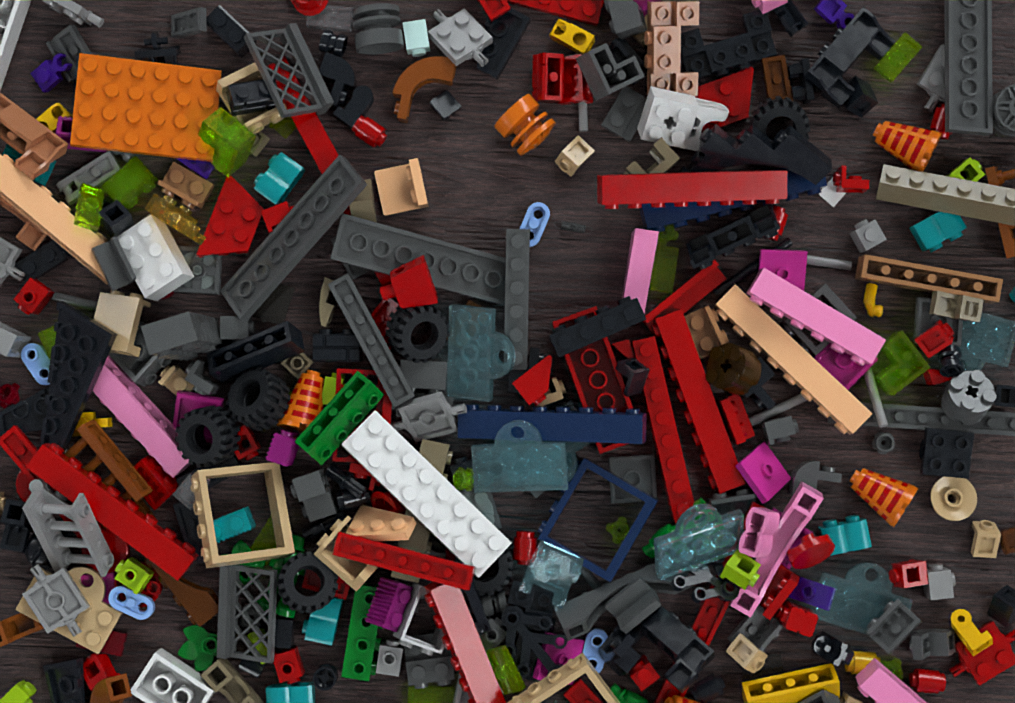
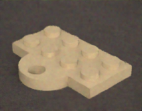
(95, 622)

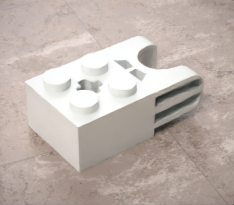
(677, 118)

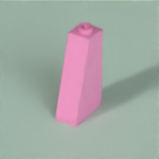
(640, 265)

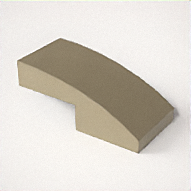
(956, 306)
(326, 310)

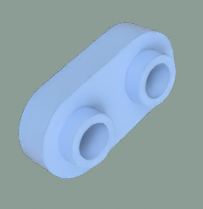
(536, 225)
(38, 363)
(131, 605)
(591, 650)

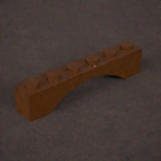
(196, 599)

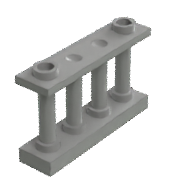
(56, 545)

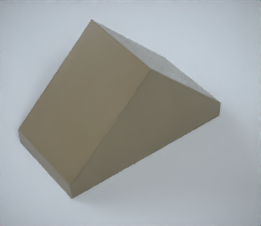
(364, 205)

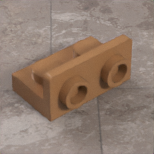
(186, 185)
(705, 330)

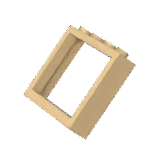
(278, 510)
(562, 677)

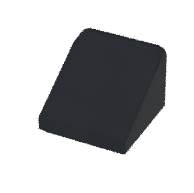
(445, 105)
(252, 667)

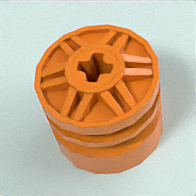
(524, 124)

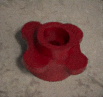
(9, 394)

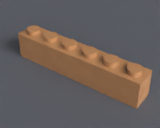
(927, 278)

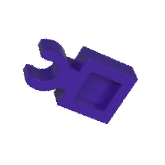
(833, 11)
(48, 73)

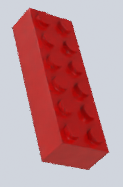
(595, 375)

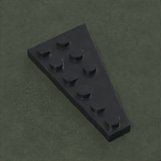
(73, 371)

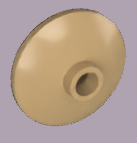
(964, 496)

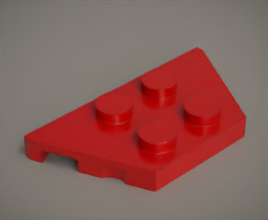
(731, 91)
(232, 222)

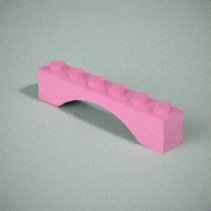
(792, 521)

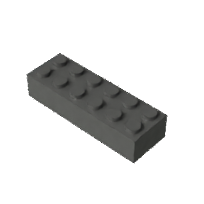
(182, 336)

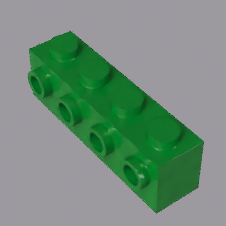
(339, 418)
(362, 637)

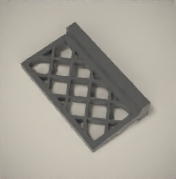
(303, 68)
(228, 613)

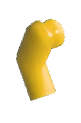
(869, 301)

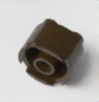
(733, 369)

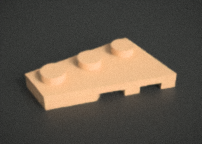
(381, 524)

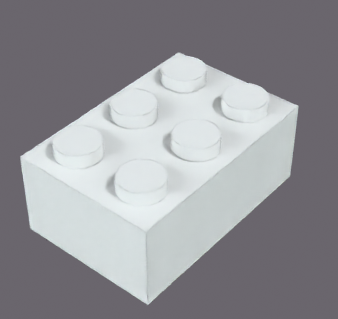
(154, 258)
(170, 681)

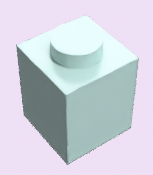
(416, 37)

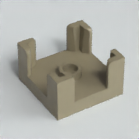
(662, 154)

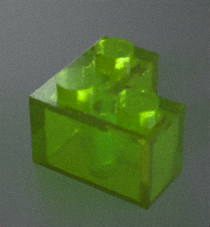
(229, 139)
(905, 364)

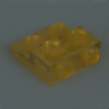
(175, 217)

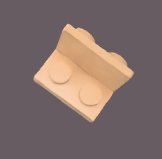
(401, 188)

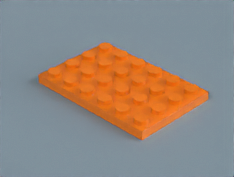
(143, 107)

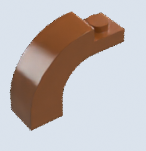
(423, 72)
(17, 627)
(111, 690)

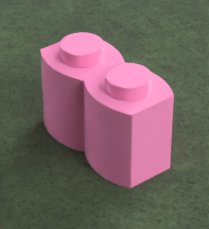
(758, 538)

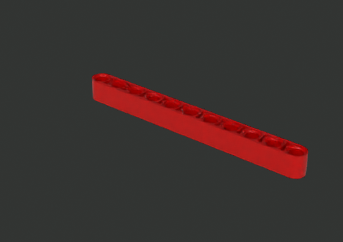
(315, 138)

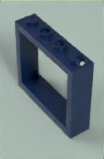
(558, 507)

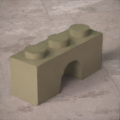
(226, 679)

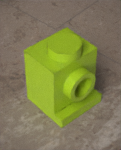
(970, 167)
(329, 387)
(741, 570)
(142, 574)
(20, 693)

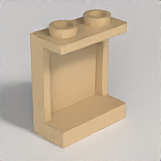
(253, 121)
(121, 316)
(350, 571)

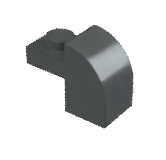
(810, 474)
(932, 643)

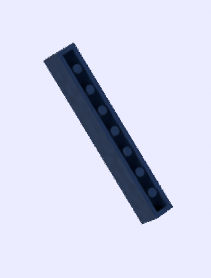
(659, 218)
(556, 424)

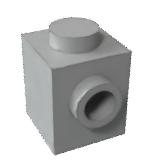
(867, 235)
(940, 583)
(390, 658)

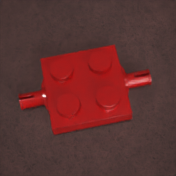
(989, 661)

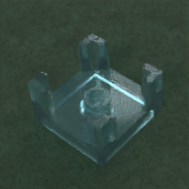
(552, 570)

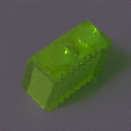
(130, 183)

